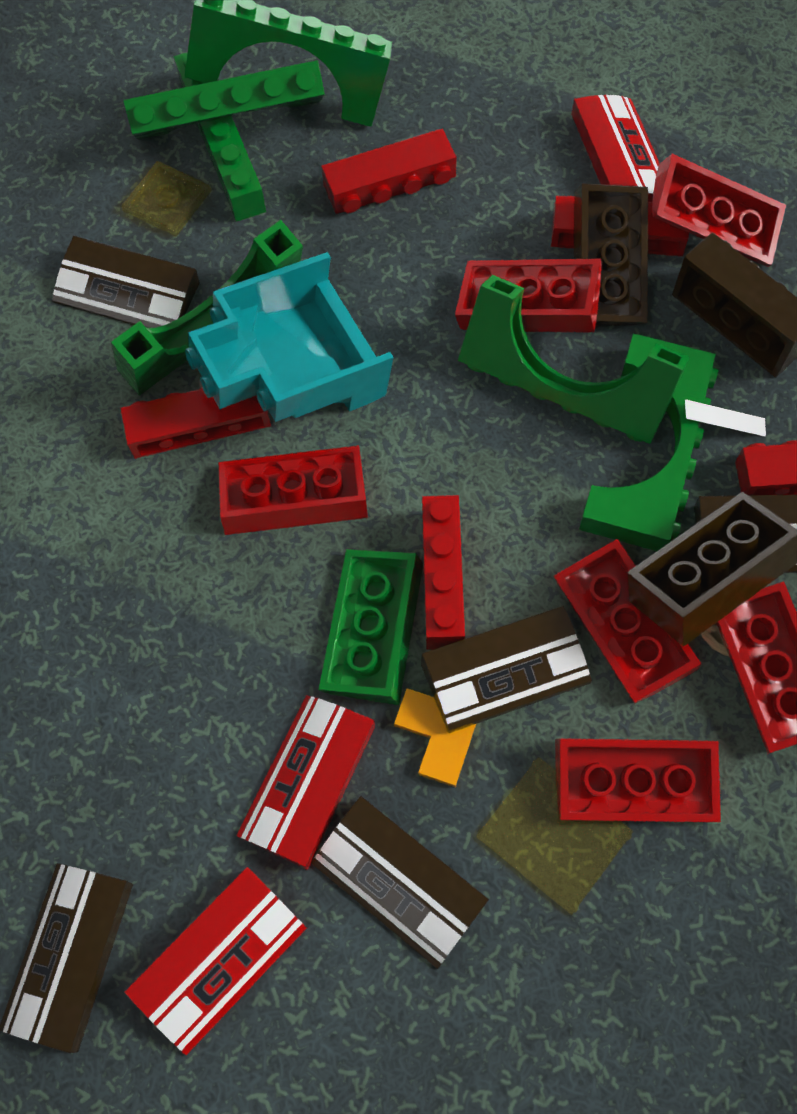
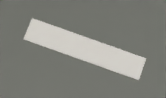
(725, 418)

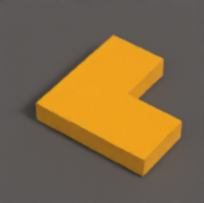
(445, 750)

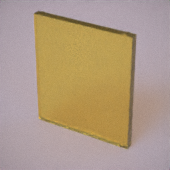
(551, 853)

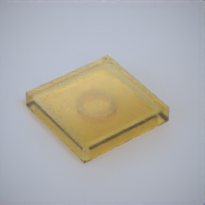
(166, 198)

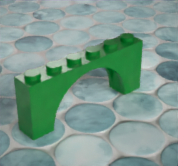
(353, 58)
(185, 106)
(500, 347)
(150, 354)
(648, 510)

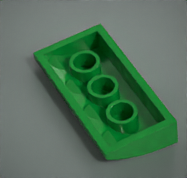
(372, 626)

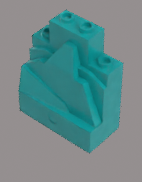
(286, 344)

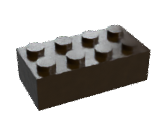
(740, 303)
(713, 568)

